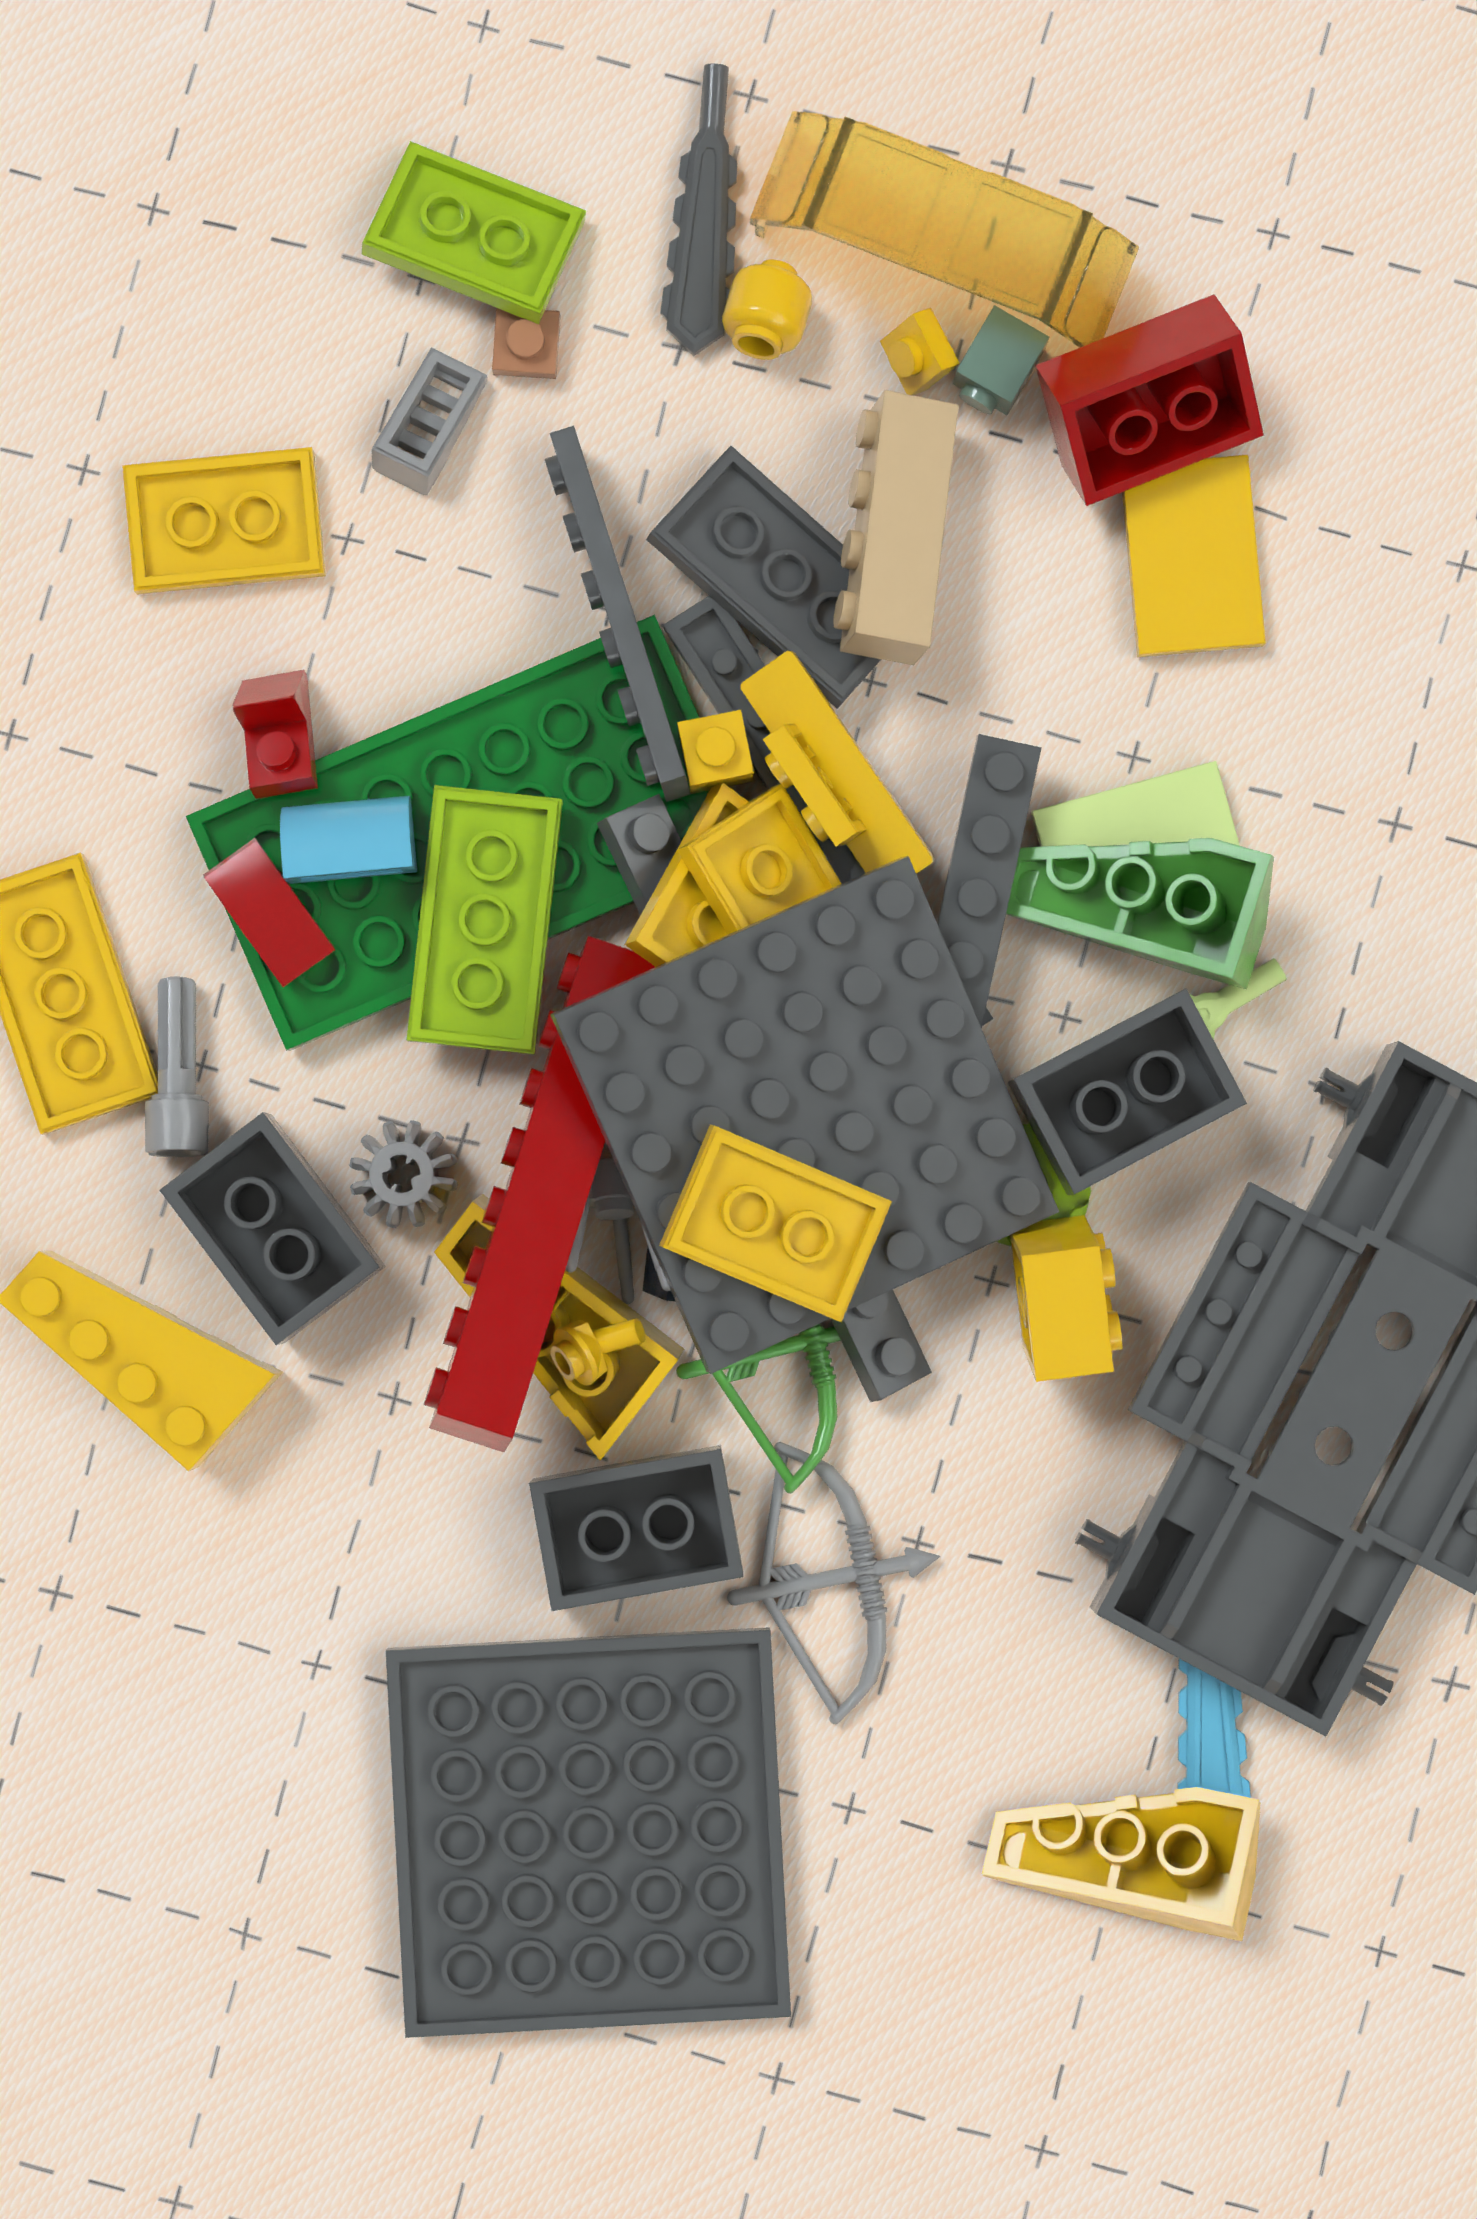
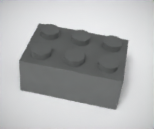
(1127, 1092)
(272, 1228)
(636, 1528)

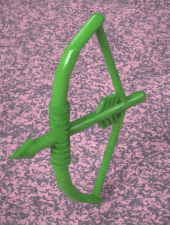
(814, 1343)

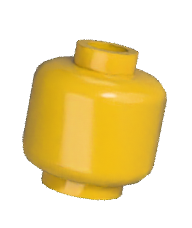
(767, 309)

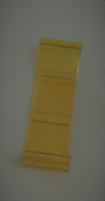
(947, 222)

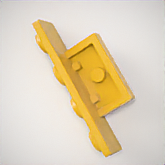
(829, 768)

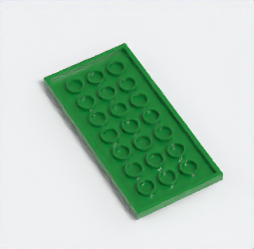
(531, 734)

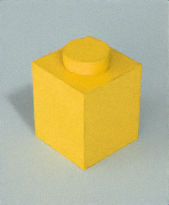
(715, 751)

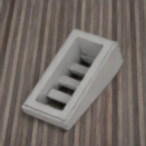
(405, 467)

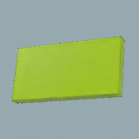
(484, 920)

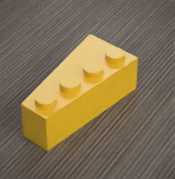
(146, 1361)
(633, 1373)

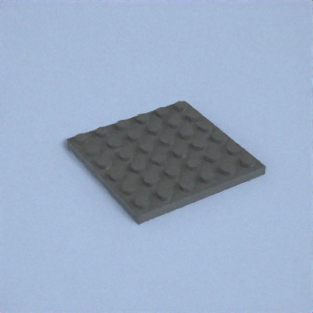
(833, 1045)
(588, 1832)

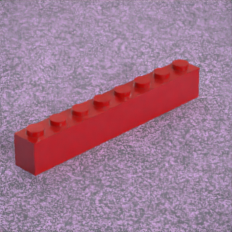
(531, 1229)

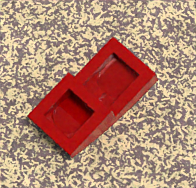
(268, 912)

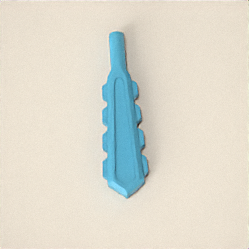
(1211, 1743)

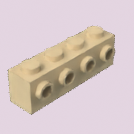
(897, 527)

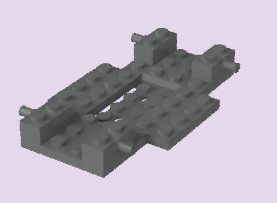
(1264, 1570)

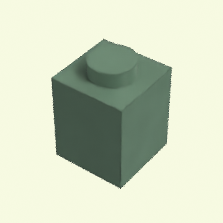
(999, 362)

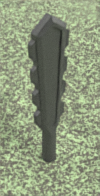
(704, 213)

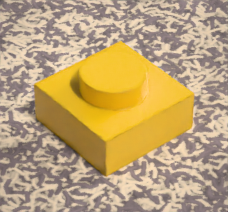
(919, 352)

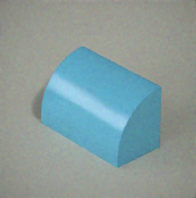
(347, 840)

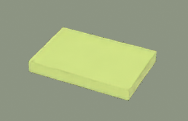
(1154, 810)

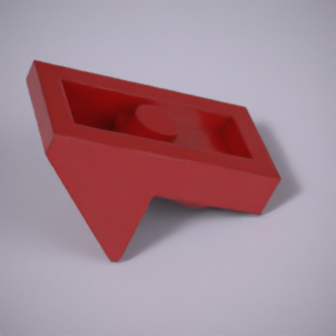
(277, 733)

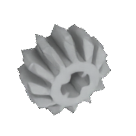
(385, 1163)

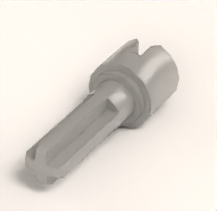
(176, 1115)

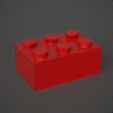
(1150, 399)

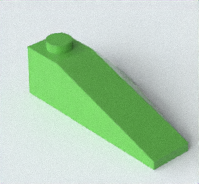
(1168, 902)

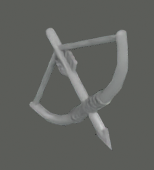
(794, 1584)

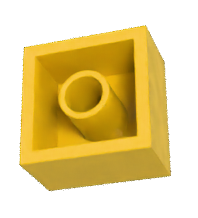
(1062, 1298)

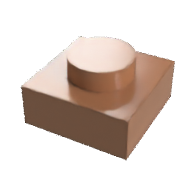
(526, 347)

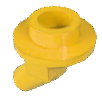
(580, 1350)

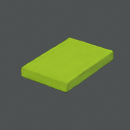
(473, 232)

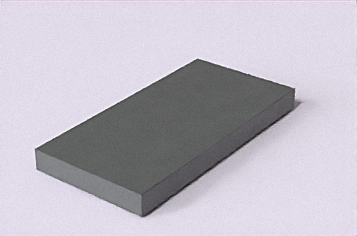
(765, 567)

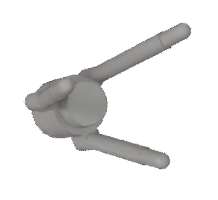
(613, 1203)

